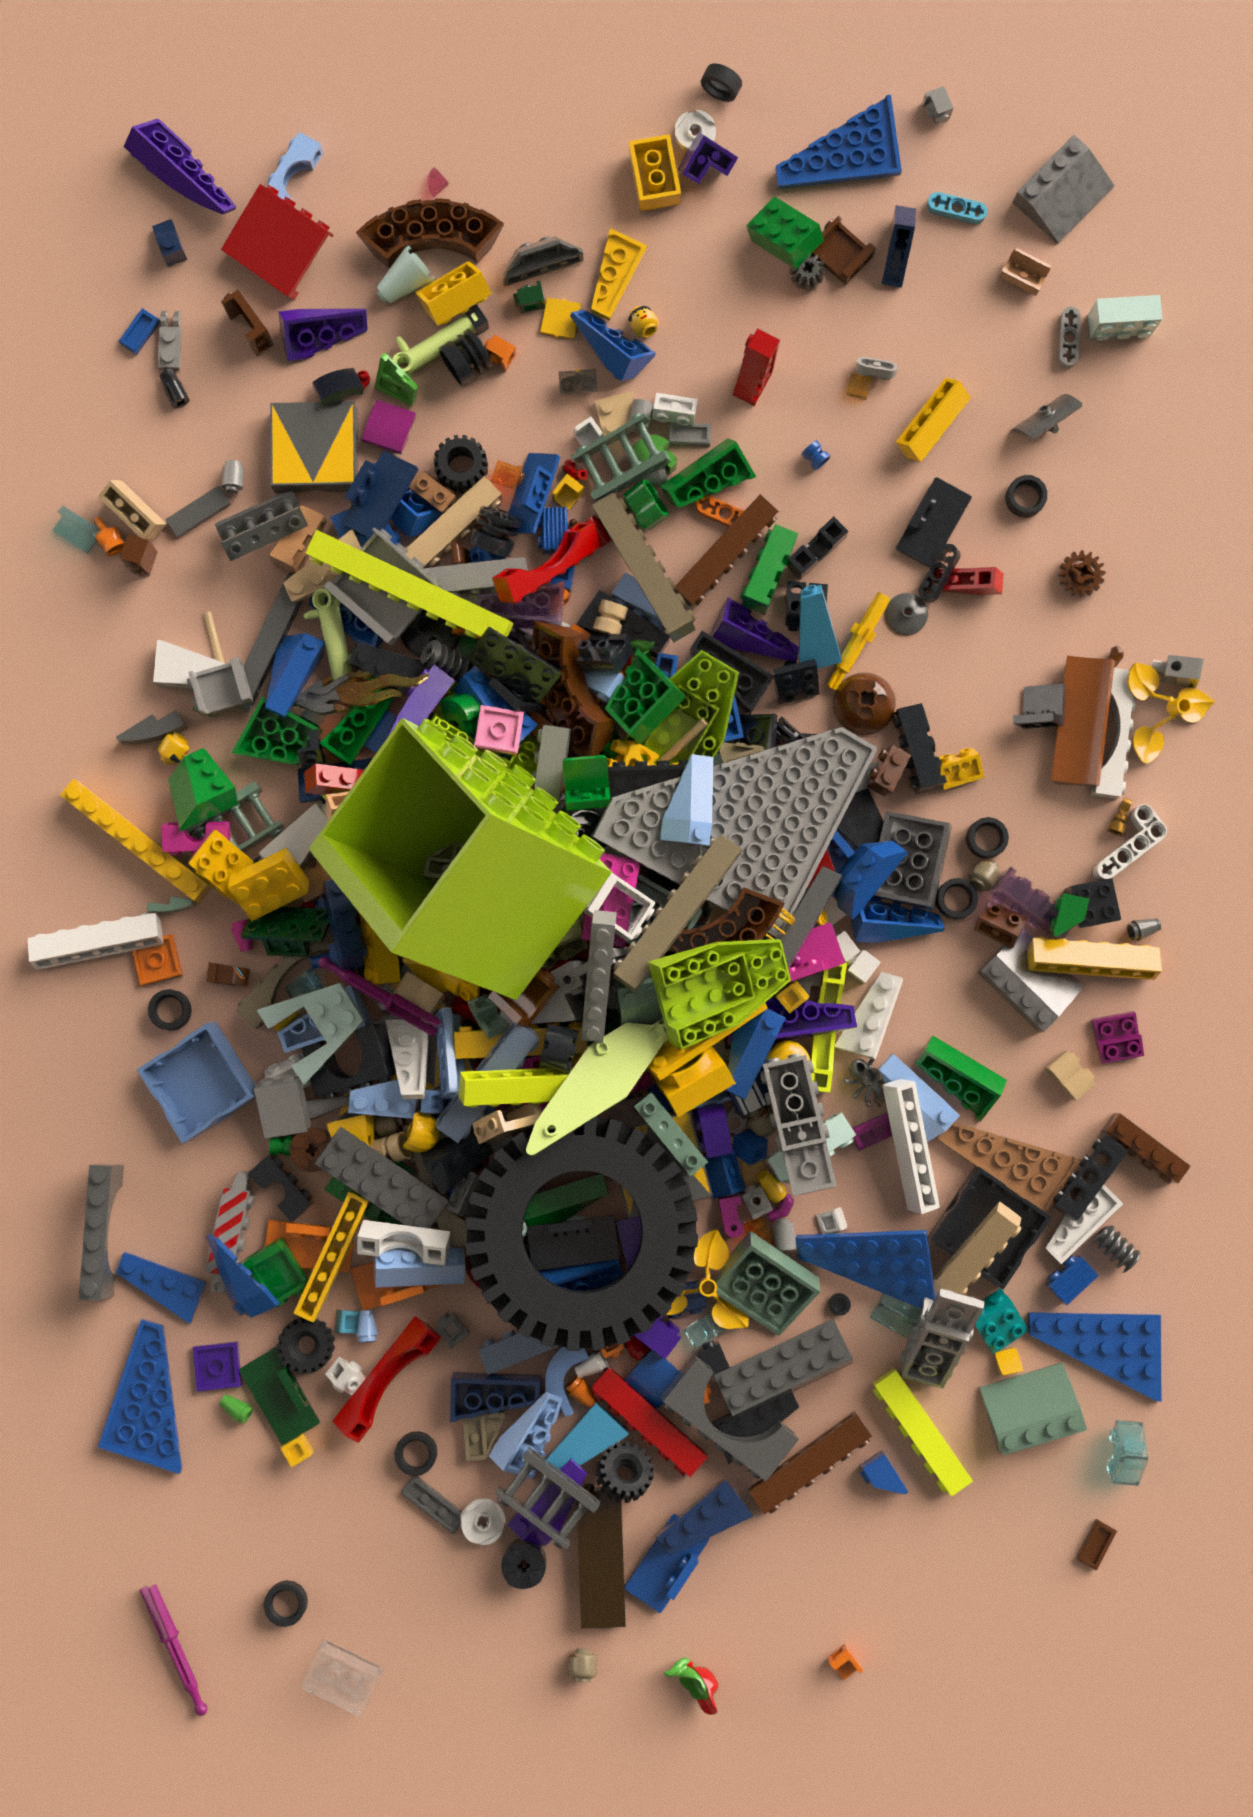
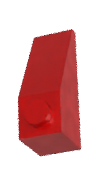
(974, 581)

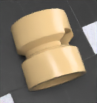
(610, 617)
(393, 1147)

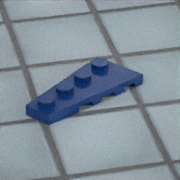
(165, 1285)

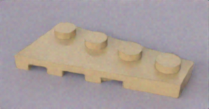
(313, 576)

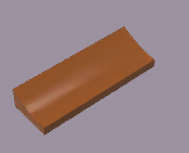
(1086, 711)

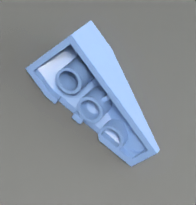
(690, 809)
(935, 1111)
(528, 1431)

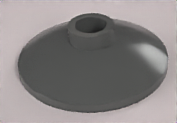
(904, 623)

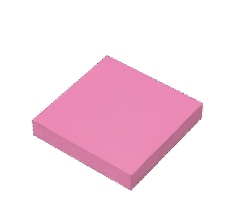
(498, 730)

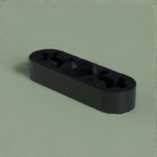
(941, 582)

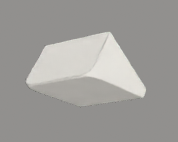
(832, 1221)

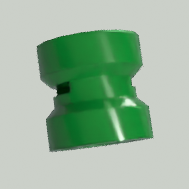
(280, 1145)

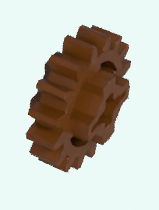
(1073, 571)

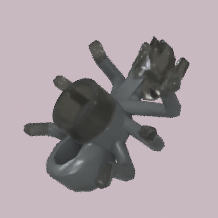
(867, 1077)

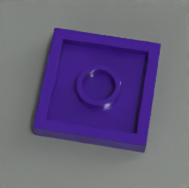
(217, 1366)

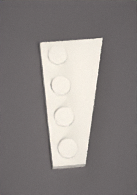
(872, 1018)
(410, 1057)
(1071, 1234)

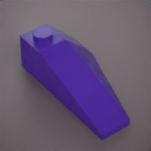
(318, 329)

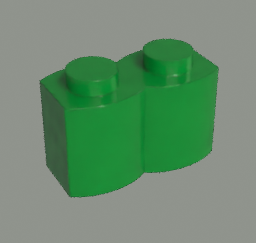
(645, 504)

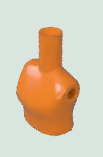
(108, 538)

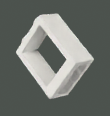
(644, 914)

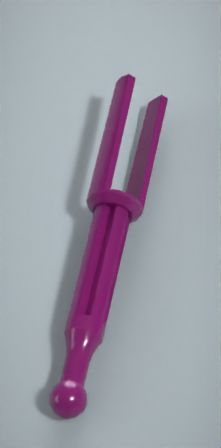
(393, 1002)
(168, 1635)

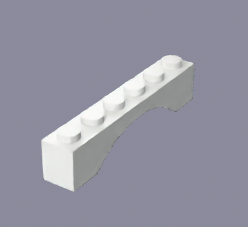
(1115, 766)

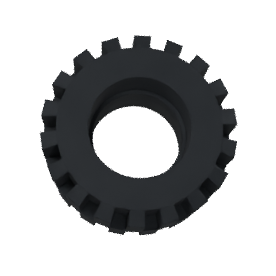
(455, 448)

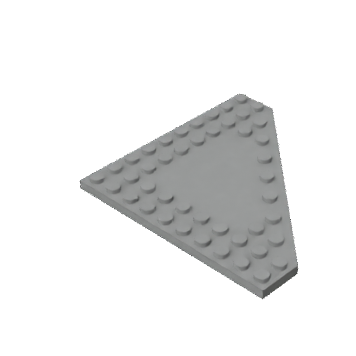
(770, 804)

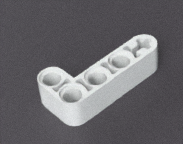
(1130, 852)

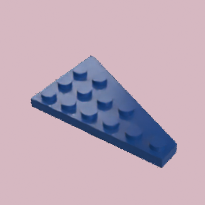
(855, 151)
(884, 1261)
(1112, 1343)
(143, 1409)

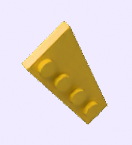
(618, 266)

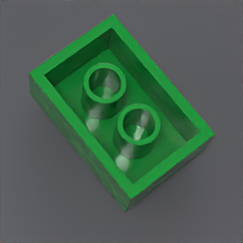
(785, 232)

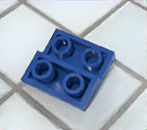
(652, 1377)

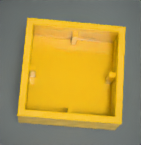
(695, 1081)

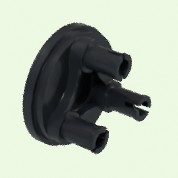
(425, 630)

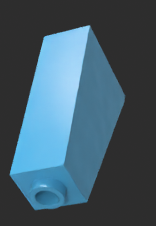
(816, 630)
(588, 1437)

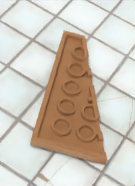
(1022, 1167)

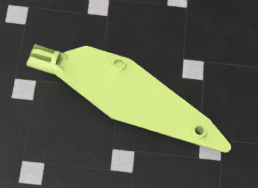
(598, 1081)

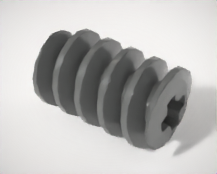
(445, 658)
(1117, 1246)

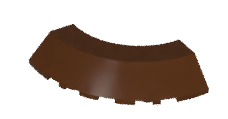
(431, 226)
(569, 699)
(746, 920)

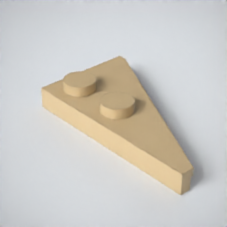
(612, 414)

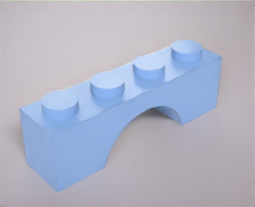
(301, 155)

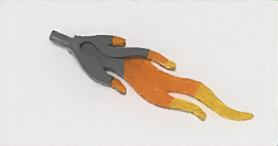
(345, 690)

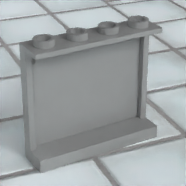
(375, 609)

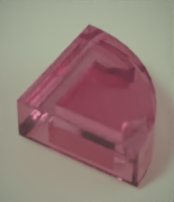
(436, 182)

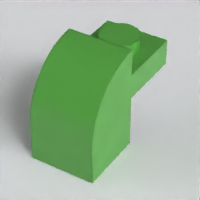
(661, 445)

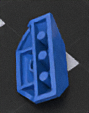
(865, 874)

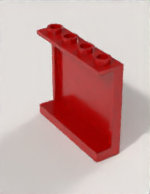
(276, 240)

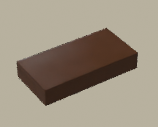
(1096, 1544)

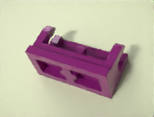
(872, 1131)

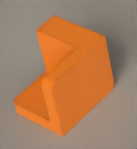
(844, 1662)

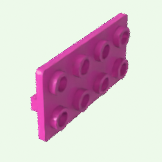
(616, 900)
(818, 953)

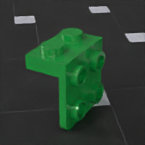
(586, 782)

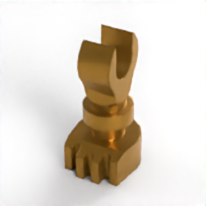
(1118, 827)

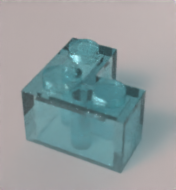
(1128, 1453)

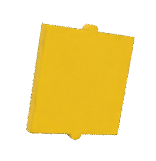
(557, 318)

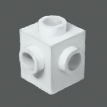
(345, 1376)

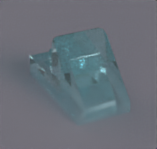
(304, 984)

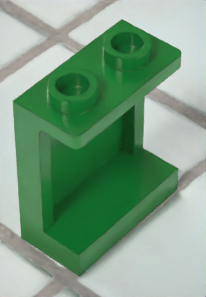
(277, 1270)

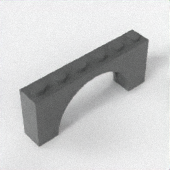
(95, 1276)
(758, 1452)

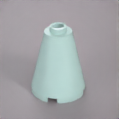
(404, 277)

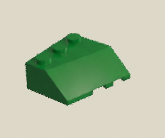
(643, 698)
(274, 737)
(200, 789)

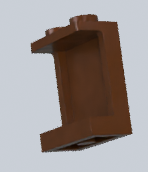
(842, 251)
(258, 337)
(530, 1001)

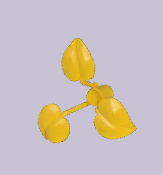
(1189, 704)
(712, 1253)

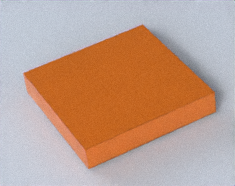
(157, 962)

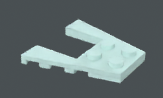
(332, 1013)

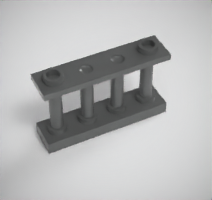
(261, 525)
(568, 1488)

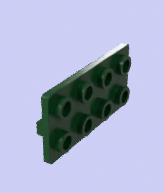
(288, 930)
(279, 1396)

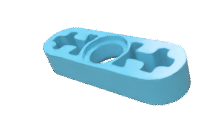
(941, 211)

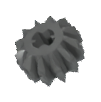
(806, 278)

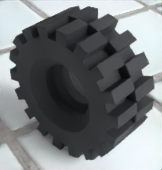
(302, 1361)
(635, 1461)

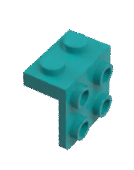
(1000, 1321)

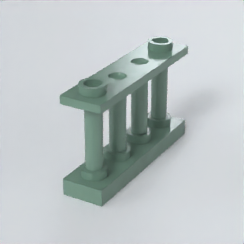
(638, 469)
(248, 793)
(670, 1134)

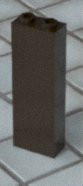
(601, 1563)

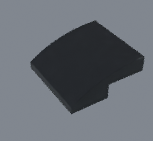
(337, 383)

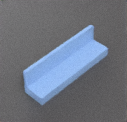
(448, 1066)

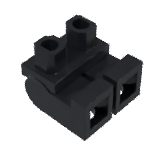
(793, 603)
(604, 653)

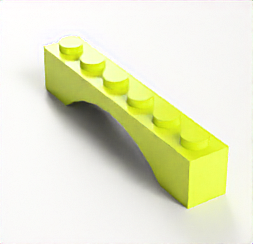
(823, 1045)

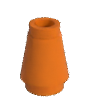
(580, 1391)

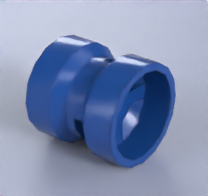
(815, 455)

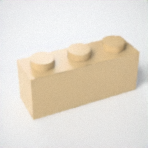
(132, 509)

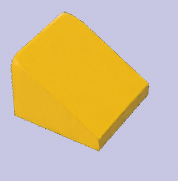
(1008, 1361)

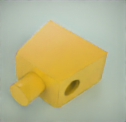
(360, 1126)

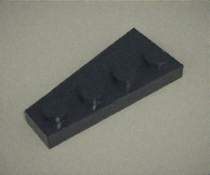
(757, 1420)

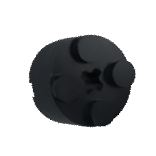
(558, 1048)
(515, 1573)

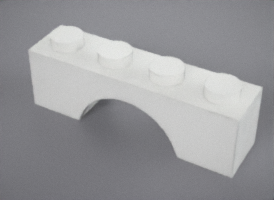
(380, 1237)

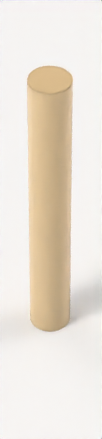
(213, 636)
(692, 733)

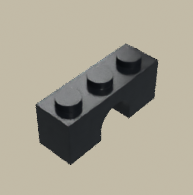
(817, 549)
(296, 1199)

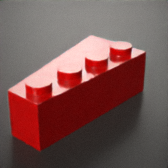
(756, 366)

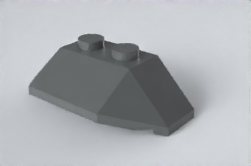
(540, 258)

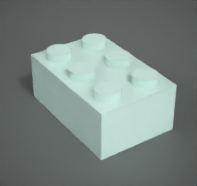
(1124, 317)

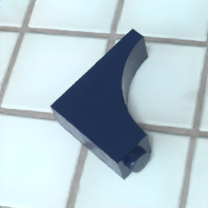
(899, 245)

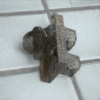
(578, 381)

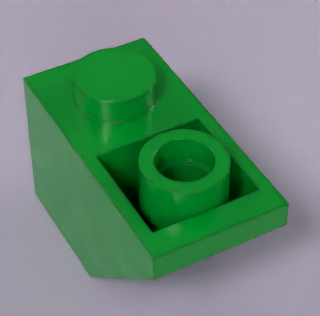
(1071, 913)

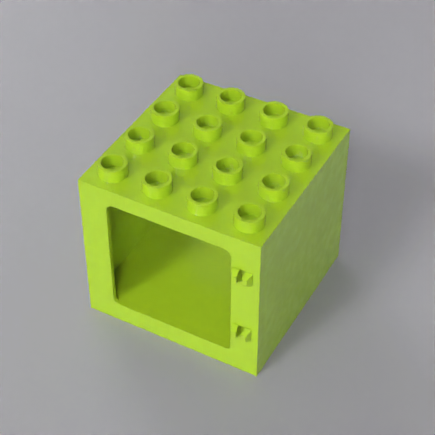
(505, 891)

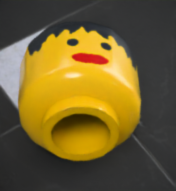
(643, 321)
(173, 748)

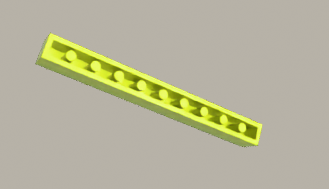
(404, 586)

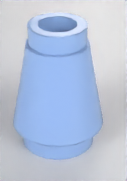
(366, 1327)

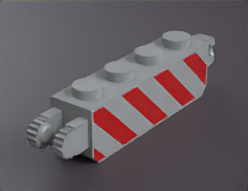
(231, 1223)

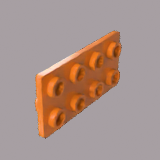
(304, 1241)
(374, 1297)

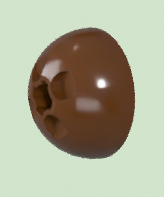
(855, 710)

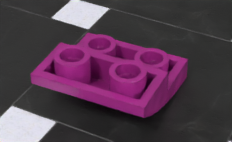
(388, 427)
(1117, 1037)

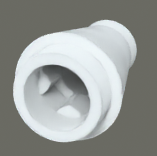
(594, 1364)

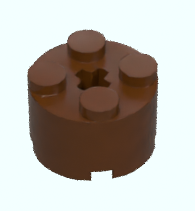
(303, 1142)

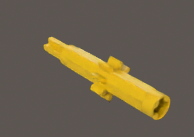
(861, 633)

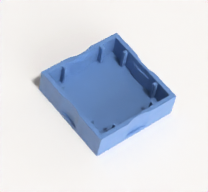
(198, 1082)

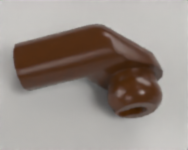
(1116, 654)

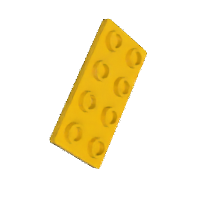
(217, 861)

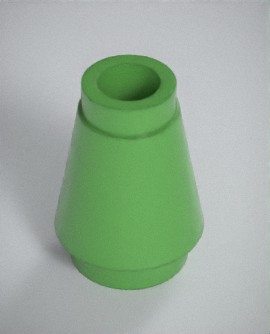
(236, 1409)

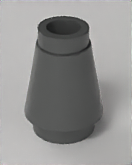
(1141, 929)

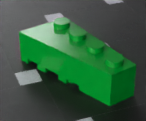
(769, 569)

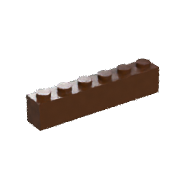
(725, 550)
(810, 1462)

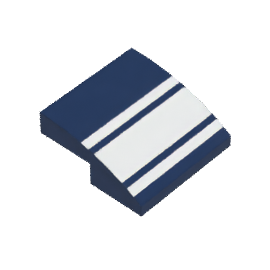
(754, 1099)

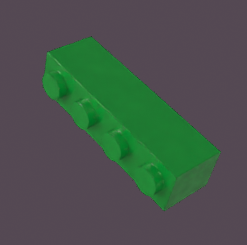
(709, 474)
(354, 729)
(962, 1076)
(564, 1200)

